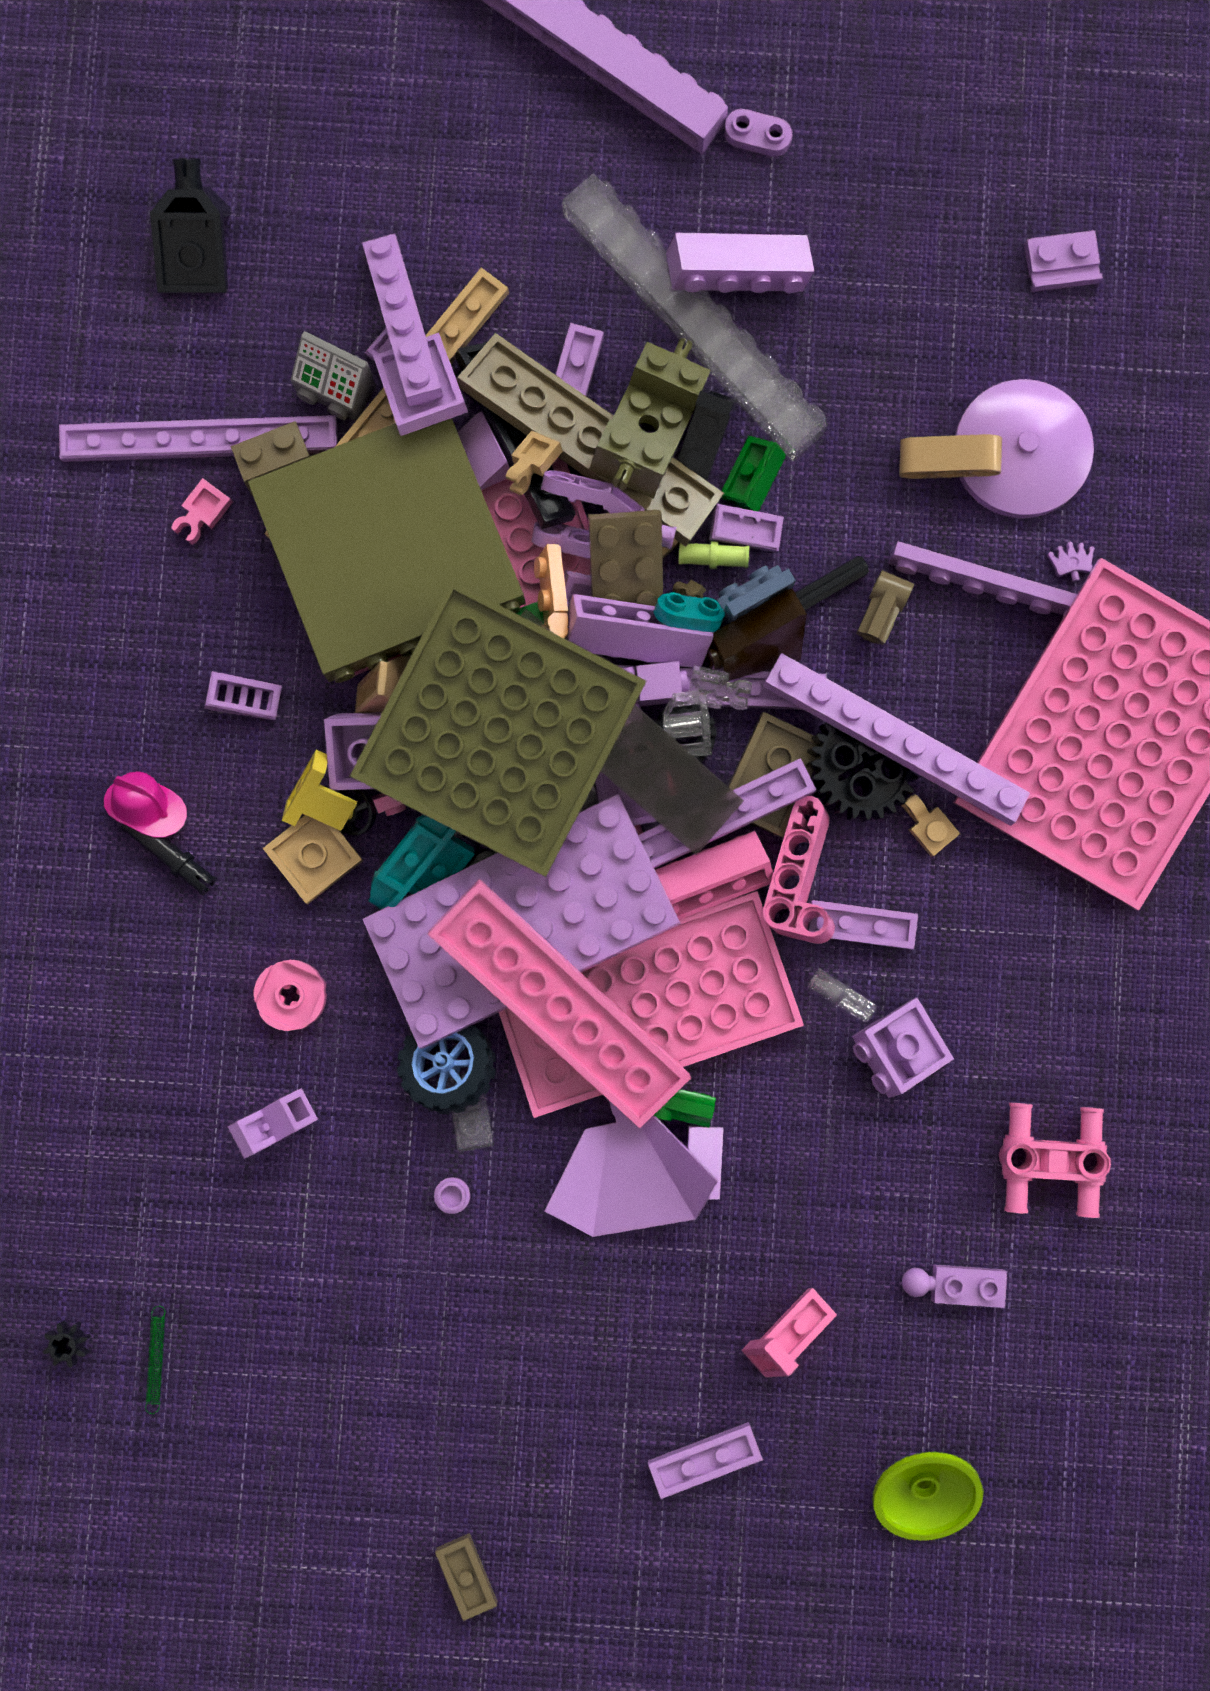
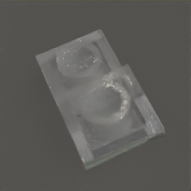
(472, 1125)

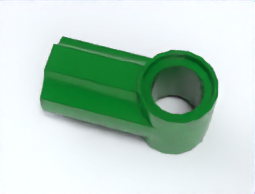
(688, 1107)

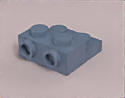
(763, 586)

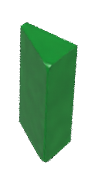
(753, 473)

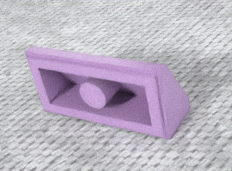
(483, 451)
(707, 1147)

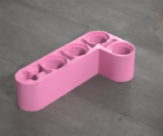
(803, 866)

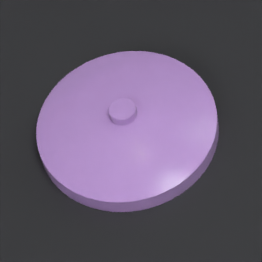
(1043, 447)

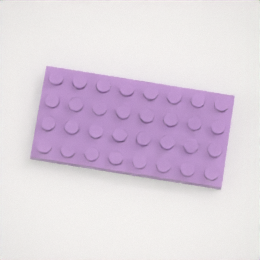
(588, 907)

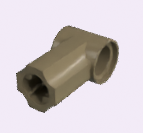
(887, 600)

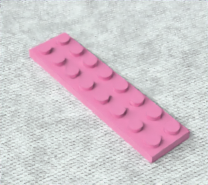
(559, 1003)

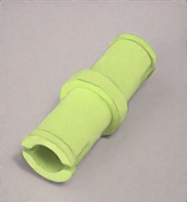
(714, 555)

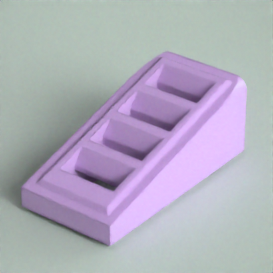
(241, 708)

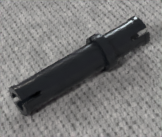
(180, 863)

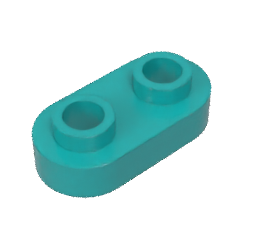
(689, 612)

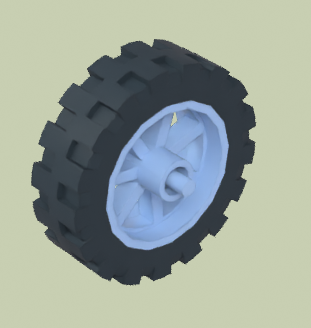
(467, 1090)

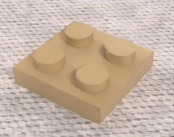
(312, 856)

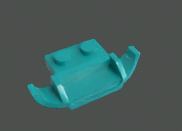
(419, 860)

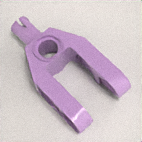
(575, 487)

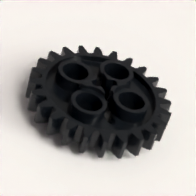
(878, 791)

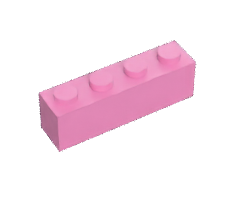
(716, 875)

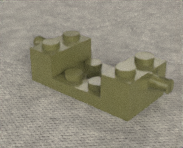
(659, 394)

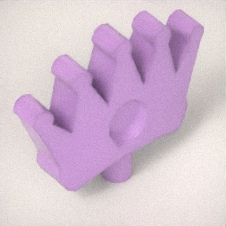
(1071, 561)

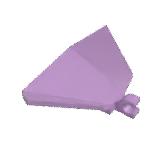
(630, 1179)

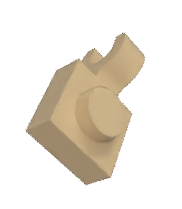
(532, 456)
(931, 828)

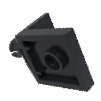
(189, 234)

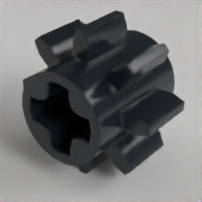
(76, 1343)

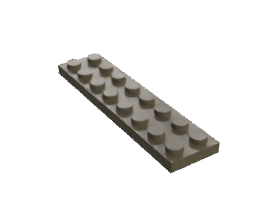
(542, 402)

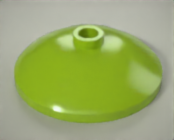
(927, 1496)

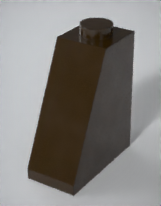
(760, 637)

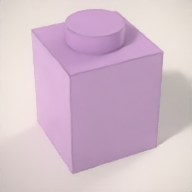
(661, 683)

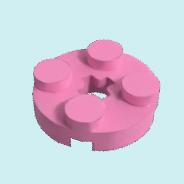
(282, 976)

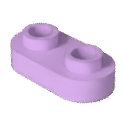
(757, 134)

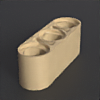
(950, 456)

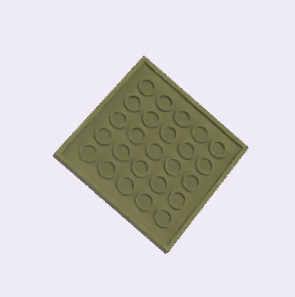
(498, 728)

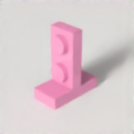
(790, 1335)

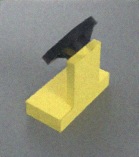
(325, 804)

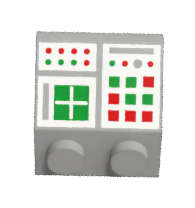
(331, 377)

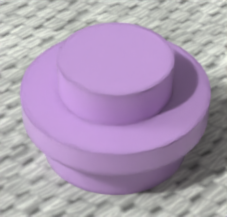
(452, 1195)

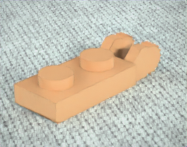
(552, 596)

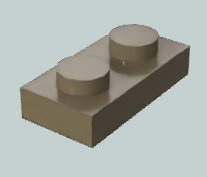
(466, 1577)

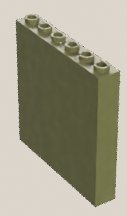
(377, 538)

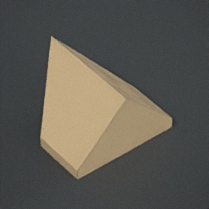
(379, 685)

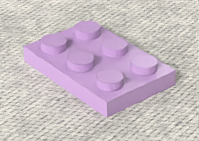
(428, 413)

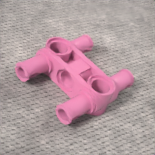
(1054, 1160)

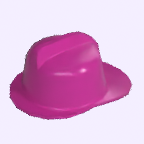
(145, 805)

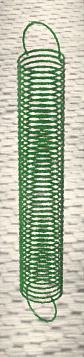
(154, 1327)

